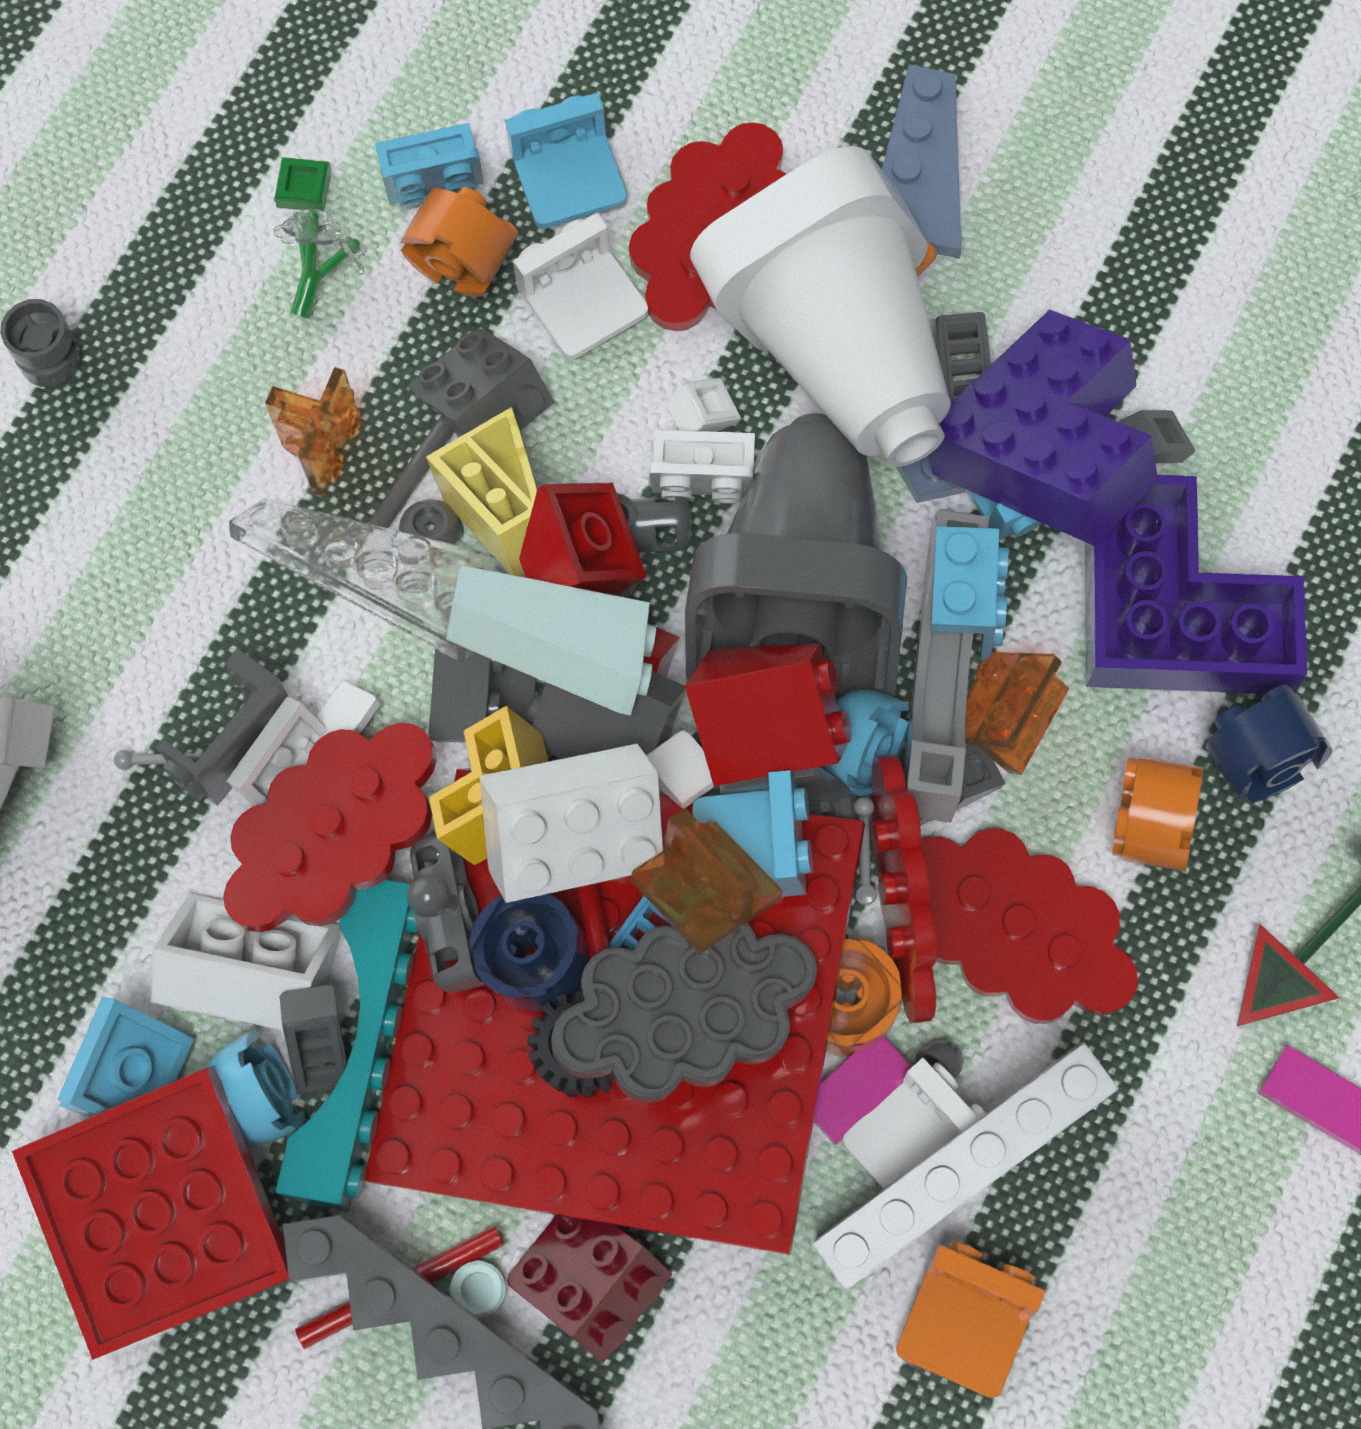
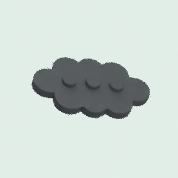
(682, 1011)

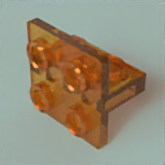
(316, 428)
(1013, 706)
(704, 882)

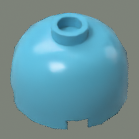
(875, 732)
(258, 1089)

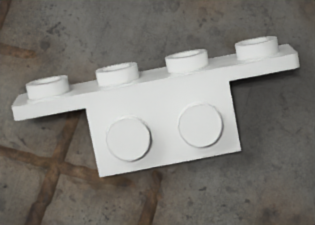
(292, 735)

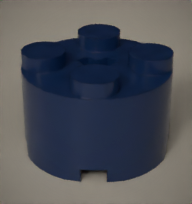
(1267, 745)
(506, 932)

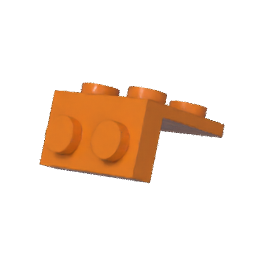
(969, 1319)

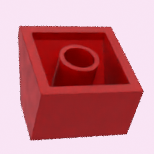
(581, 539)

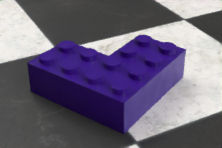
(1040, 434)
(1180, 629)

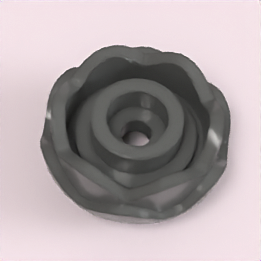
(434, 512)

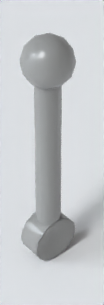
(125, 760)
(865, 891)

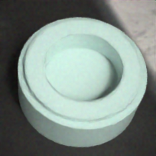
(479, 1288)

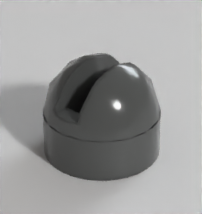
(942, 1051)

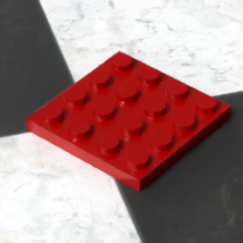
(153, 1212)

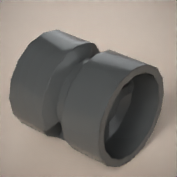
(41, 343)

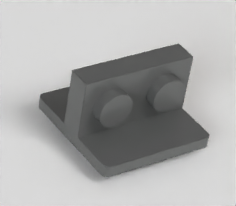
(472, 692)

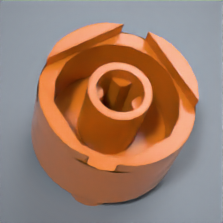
(458, 240)
(1159, 813)
(877, 1001)

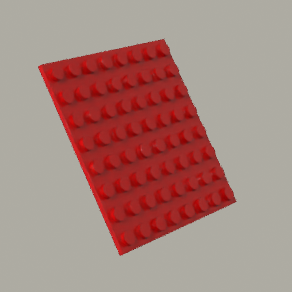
(703, 1164)

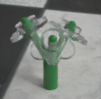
(308, 230)

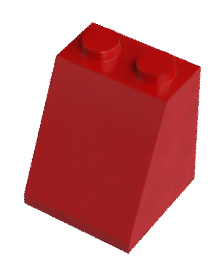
(767, 711)

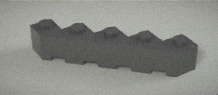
(444, 1332)

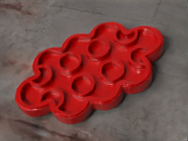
(702, 188)
(330, 827)
(904, 887)
(1026, 928)

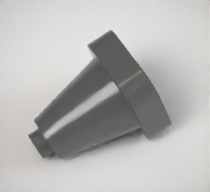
(803, 563)

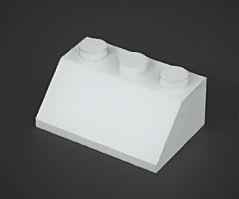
(234, 973)

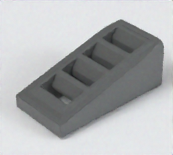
(957, 336)
(313, 1037)

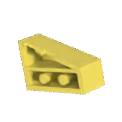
(490, 485)

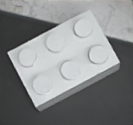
(571, 821)

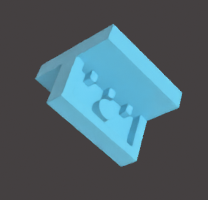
(122, 1059)

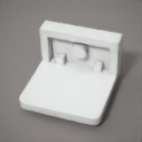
(578, 287)
(702, 464)
(910, 1123)

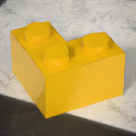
(493, 746)

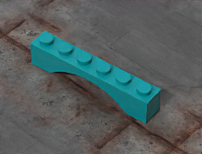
(326, 1152)

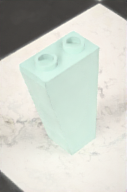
(556, 634)

